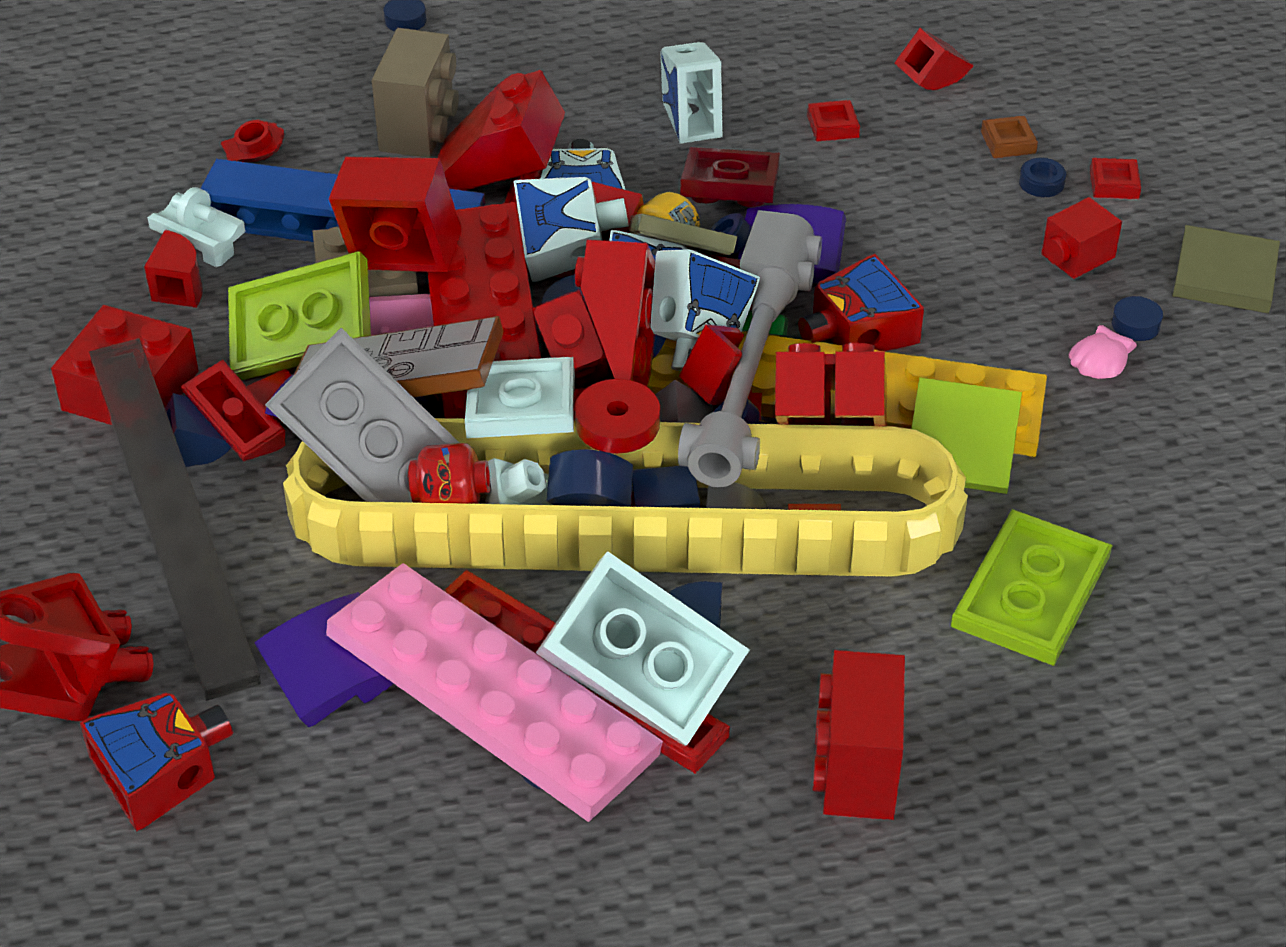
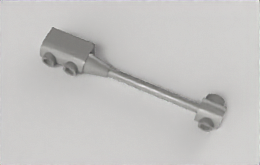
(783, 256)

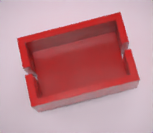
(809, 375)

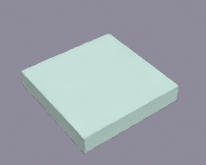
(523, 399)

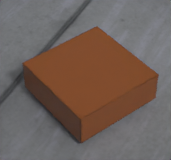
(1009, 136)

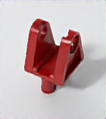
(64, 650)

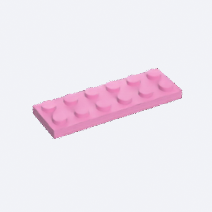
(495, 690)

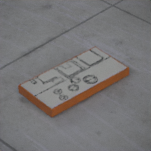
(434, 356)

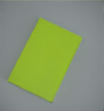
(287, 311)
(1031, 587)

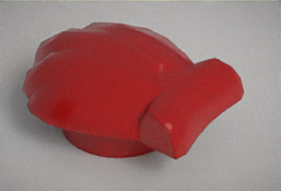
(254, 142)

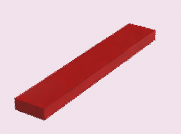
(532, 628)

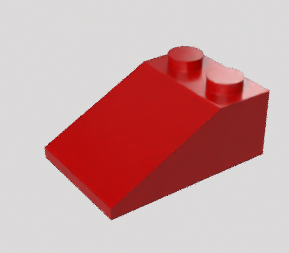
(504, 134)
(619, 295)

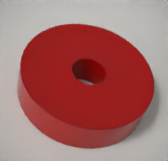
(617, 416)

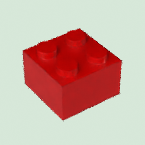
(396, 213)
(166, 347)
(860, 734)

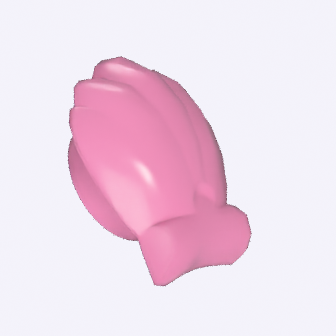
(1102, 353)

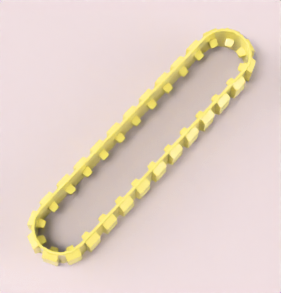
(661, 536)

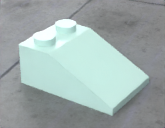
(642, 649)

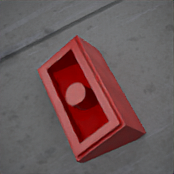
(235, 412)

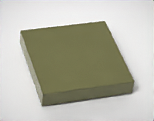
(684, 234)
(1227, 269)

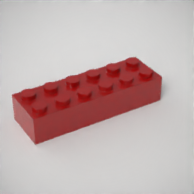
(484, 282)

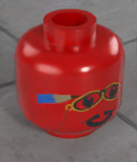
(448, 475)

